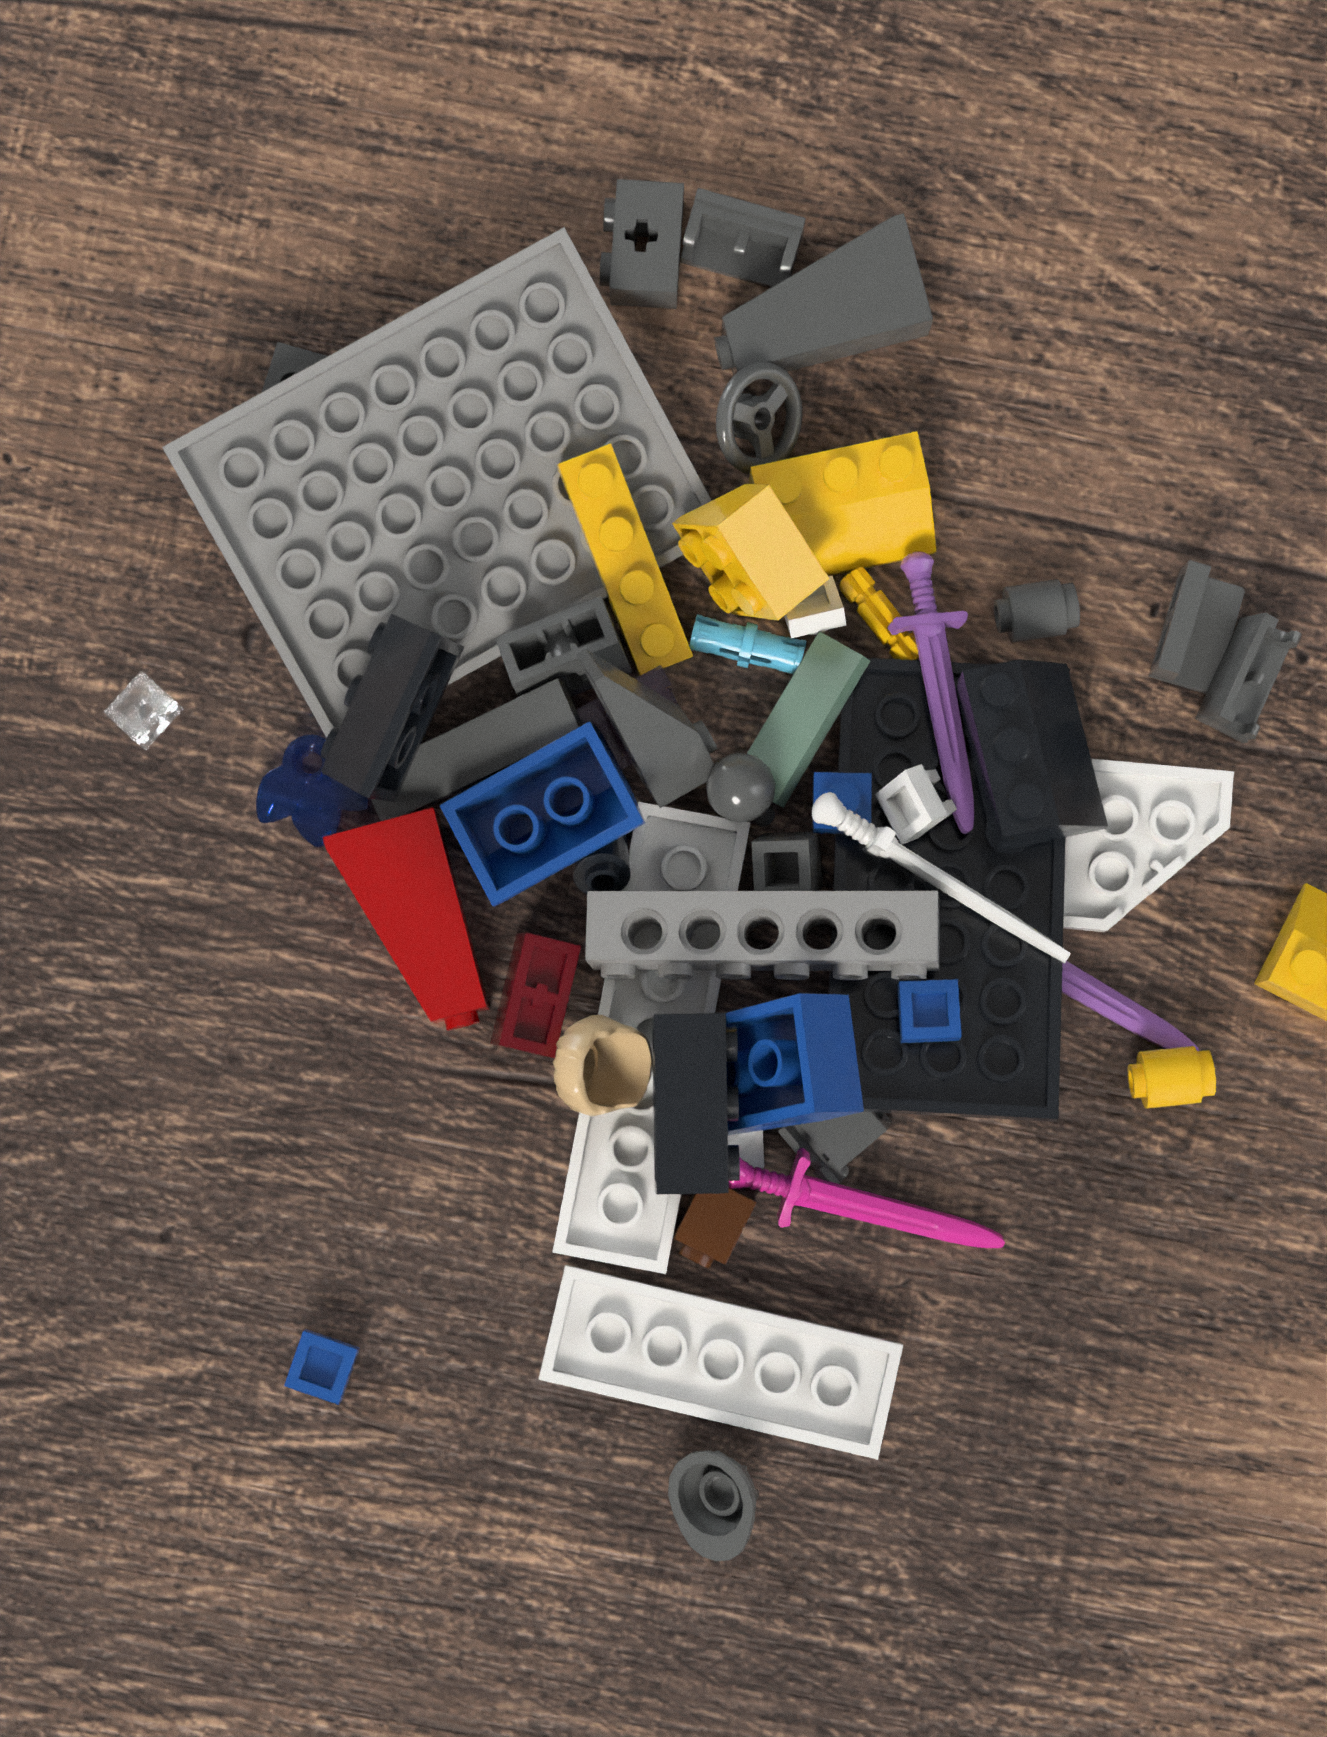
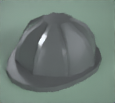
(713, 1503)

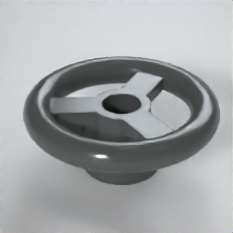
(753, 416)

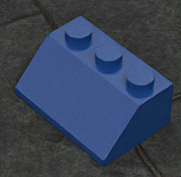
(543, 813)

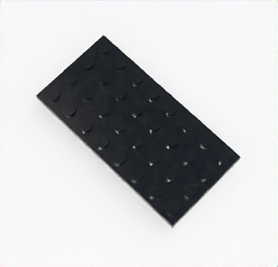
(1006, 986)

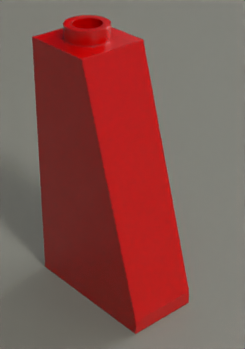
(414, 904)

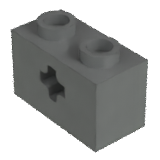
(648, 211)
(550, 646)

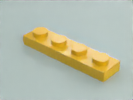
(624, 559)

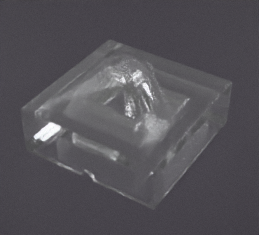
(143, 710)

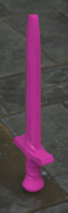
(861, 1205)

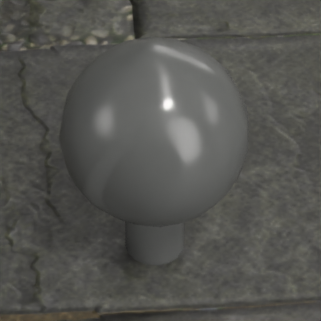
(742, 789)

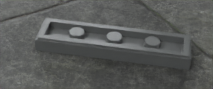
(483, 748)

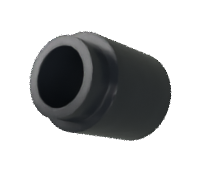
(604, 869)

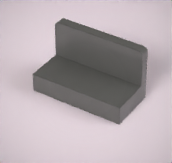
(1196, 628)

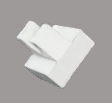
(913, 803)

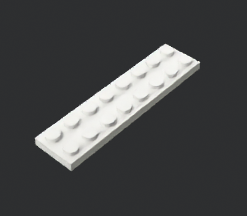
(610, 1183)

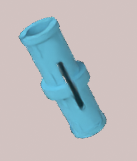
(747, 644)

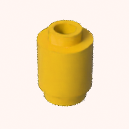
(1172, 1076)

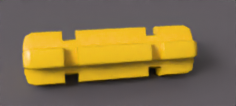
(878, 613)

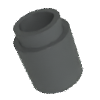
(1037, 610)

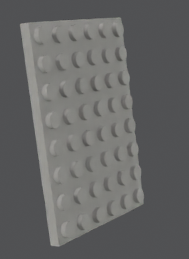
(429, 473)

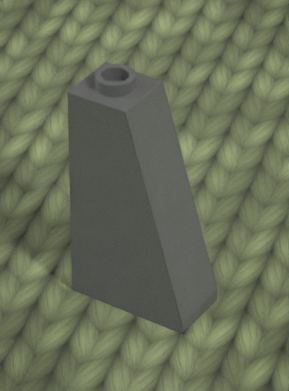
(835, 308)

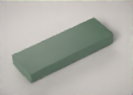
(807, 711)

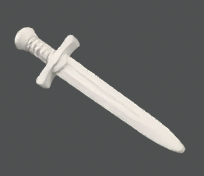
(882, 843)

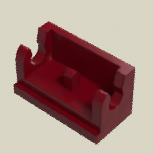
(535, 994)

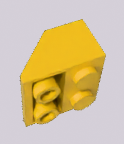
(750, 553)

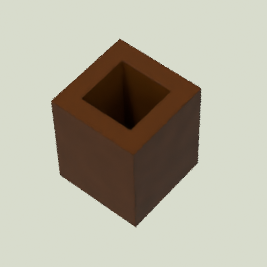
(713, 1226)

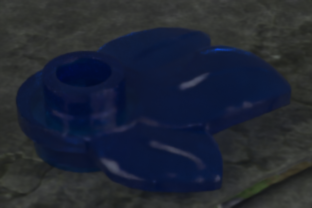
(309, 799)

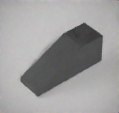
(655, 732)

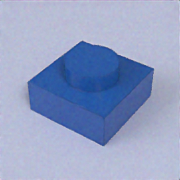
(850, 788)
(929, 1011)
(322, 1366)

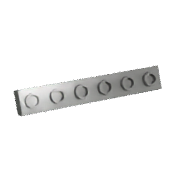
(618, 915)

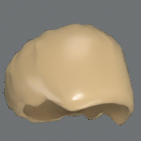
(602, 1066)

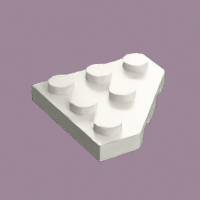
(1154, 828)

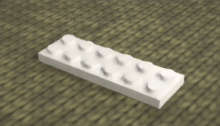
(721, 1361)

